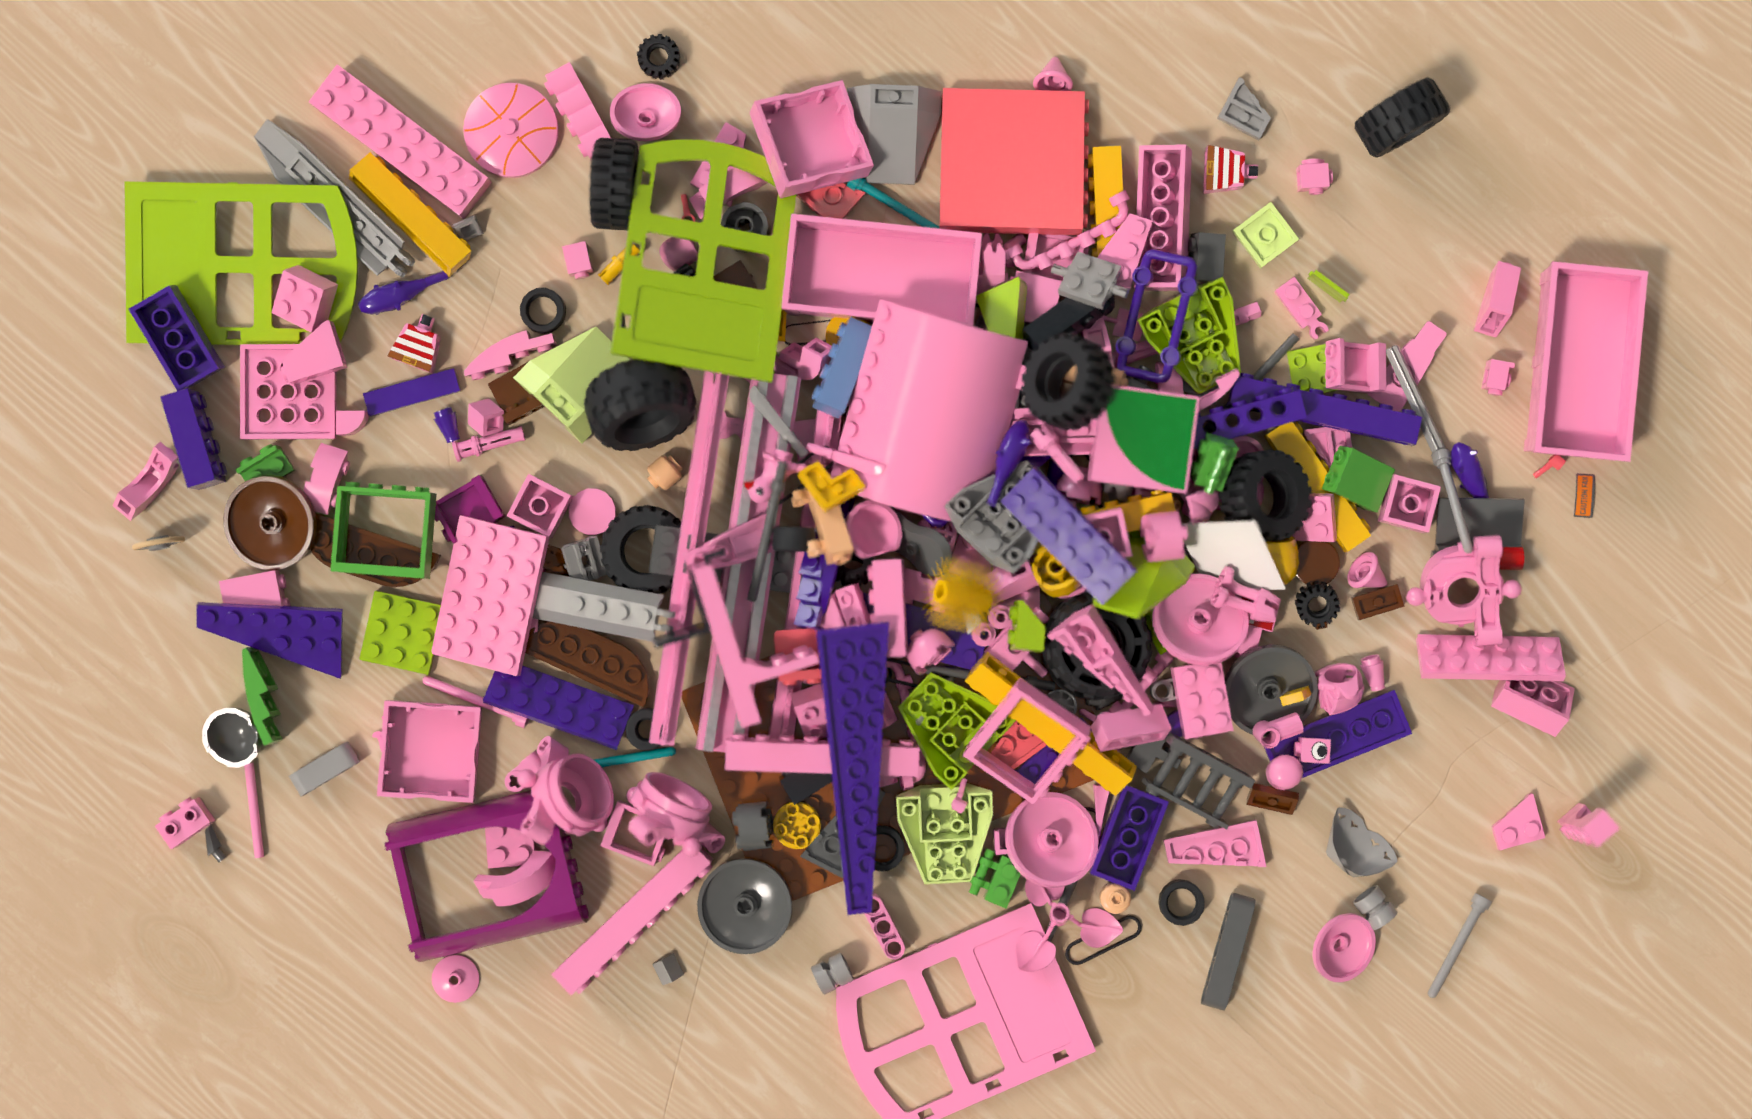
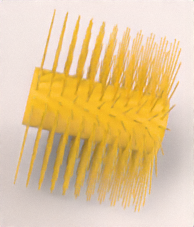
(962, 595)

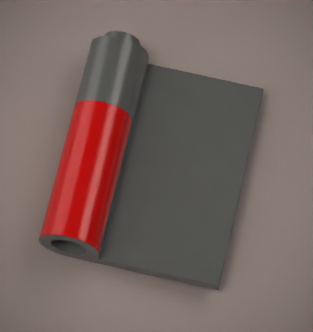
(1485, 518)

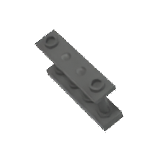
(1198, 758)

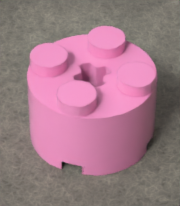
(1163, 536)

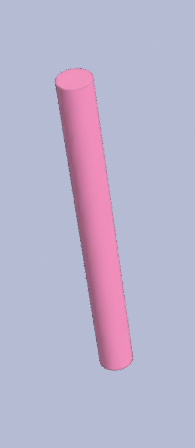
(254, 810)

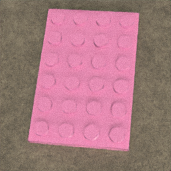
(490, 595)

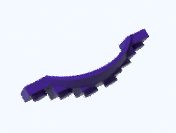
(817, 583)

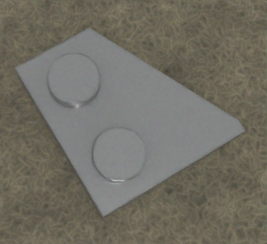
(1244, 111)

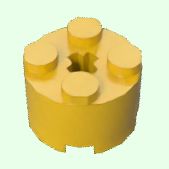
(1050, 582)

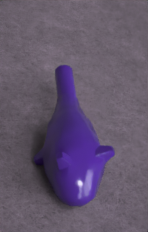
(395, 294)
(1008, 457)
(1469, 470)

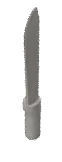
(775, 420)

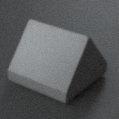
(468, 228)
(668, 969)

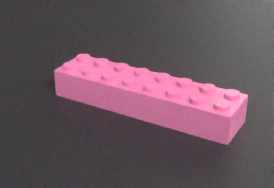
(400, 141)
(629, 920)

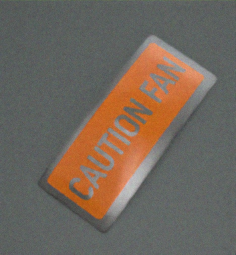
(1584, 495)

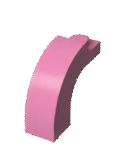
(737, 183)
(148, 483)
(520, 884)

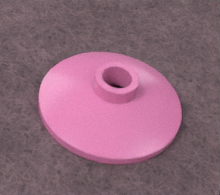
(467, 977)

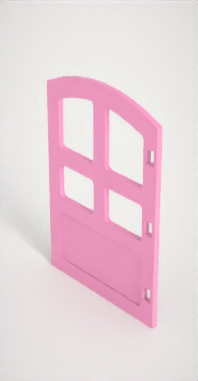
(1024, 1011)

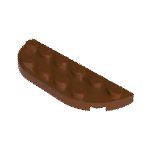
(369, 549)
(591, 659)

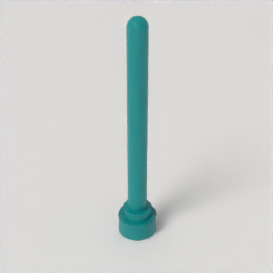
(861, 184)
(636, 757)

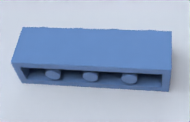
(843, 368)

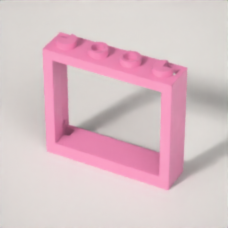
(1007, 775)

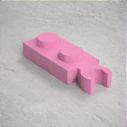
(1300, 306)

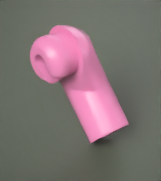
(1018, 239)

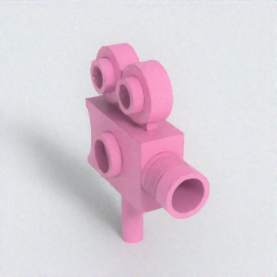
(998, 644)

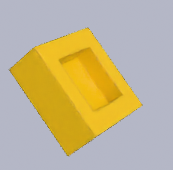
(1295, 695)

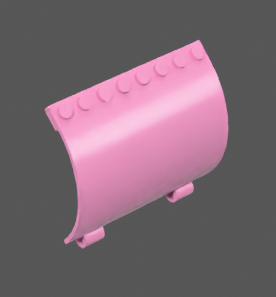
(930, 407)

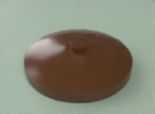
(269, 522)

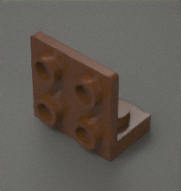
(513, 397)

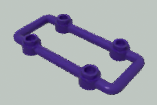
(1142, 277)

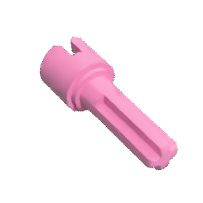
(1049, 443)

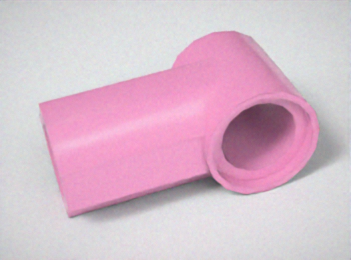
(1279, 729)

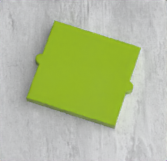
(1328, 286)

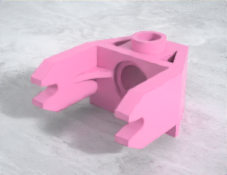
(992, 264)

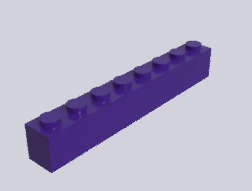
(1335, 411)

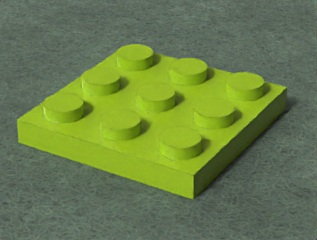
(400, 633)

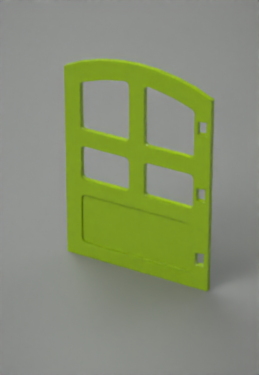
(174, 243)
(696, 318)

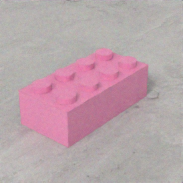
(890, 602)

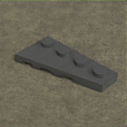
(826, 848)

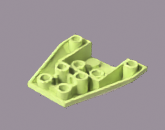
(564, 374)
(941, 839)

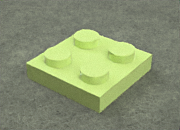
(1265, 235)

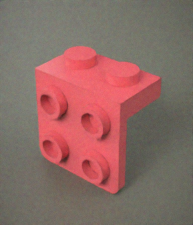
(789, 639)

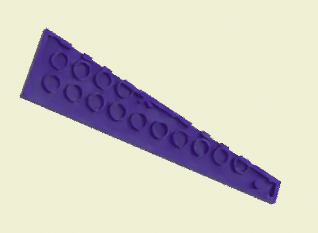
(854, 696)

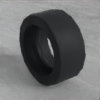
(542, 328)
(886, 866)
(1199, 904)

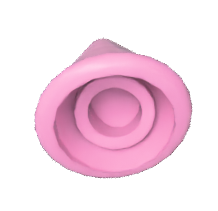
(1053, 77)
(1366, 572)

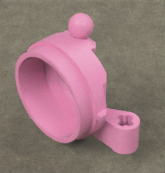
(1478, 565)
(581, 777)
(673, 812)

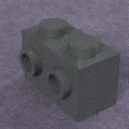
(1209, 254)

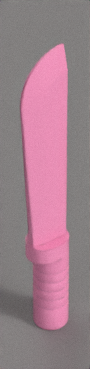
(861, 464)

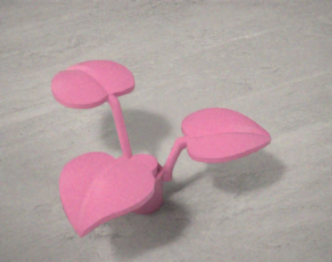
(1202, 504)
(1036, 953)

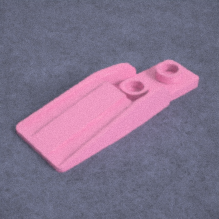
(1418, 355)
(739, 545)

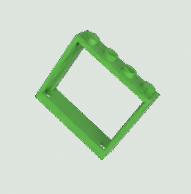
(341, 530)

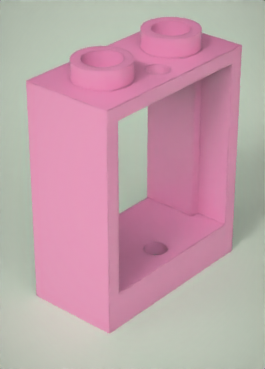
(611, 831)

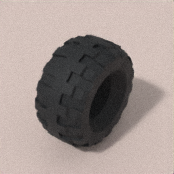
(639, 404)
(1068, 670)

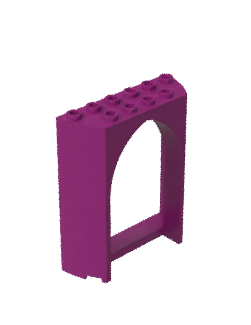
(555, 910)

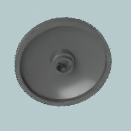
(1260, 680)
(744, 906)

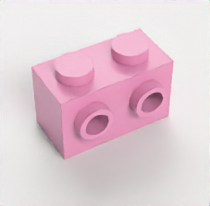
(185, 822)

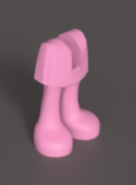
(1263, 602)

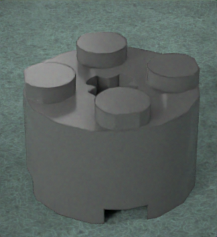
(745, 213)
(753, 825)

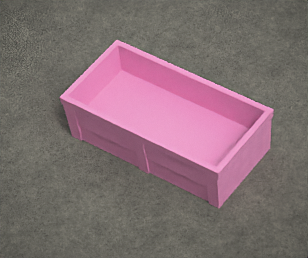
(853, 264)
(1586, 361)

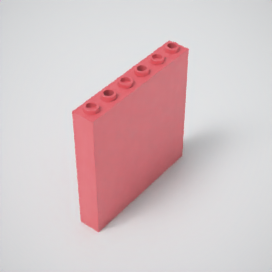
(1013, 161)

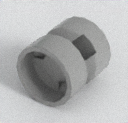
(1374, 906)
(832, 973)

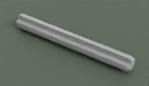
(1414, 397)

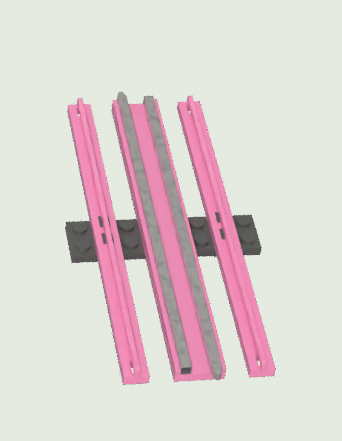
(780, 571)

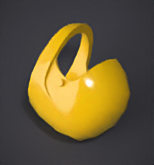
(1285, 557)

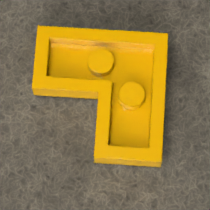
(830, 491)

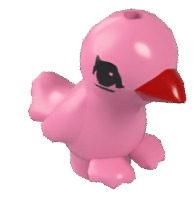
(759, 489)

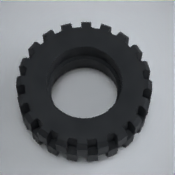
(1402, 117)
(612, 182)
(1090, 388)
(1289, 490)
(614, 544)

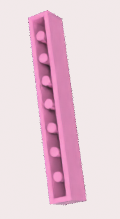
(809, 755)

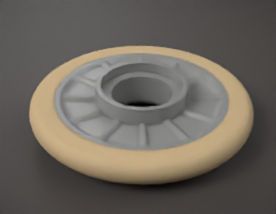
(158, 543)

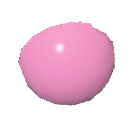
(873, 529)

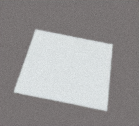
(1234, 546)

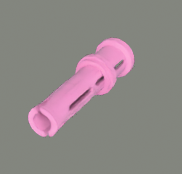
(477, 449)

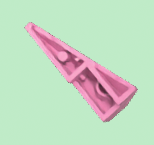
(1092, 643)

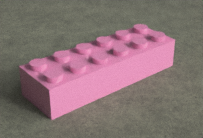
(1165, 200)

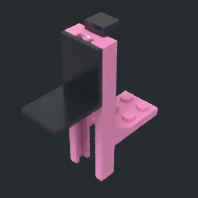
(738, 670)

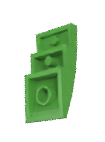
(258, 687)

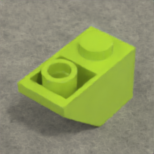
(1027, 629)

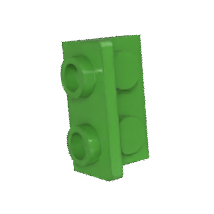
(270, 462)

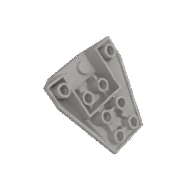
(896, 128)
(993, 529)

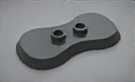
(923, 547)

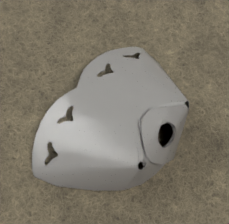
(1353, 848)

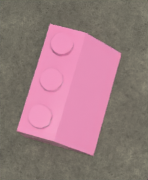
(1537, 703)

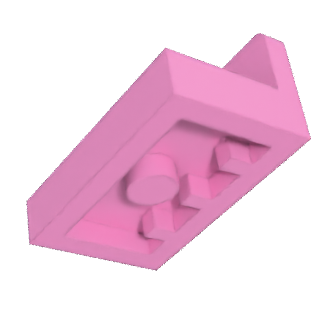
(853, 605)

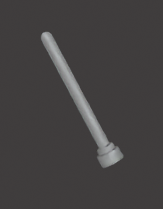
(1442, 459)
(1479, 905)

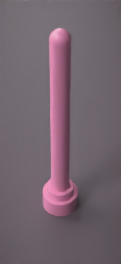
(472, 698)

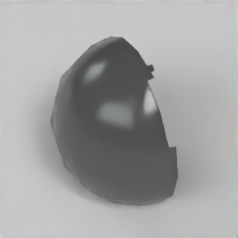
(231, 737)

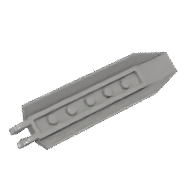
(296, 165)
(600, 607)

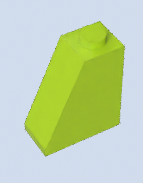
(1005, 308)

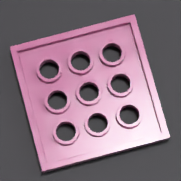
(276, 428)

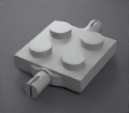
(1090, 280)

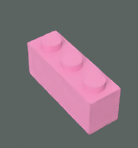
(1130, 728)

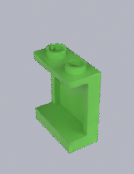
(1358, 478)

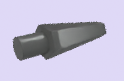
(1100, 704)
(213, 845)

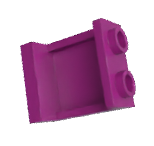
(470, 500)

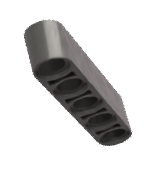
(1228, 951)

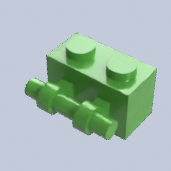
(1213, 462)
(1002, 882)

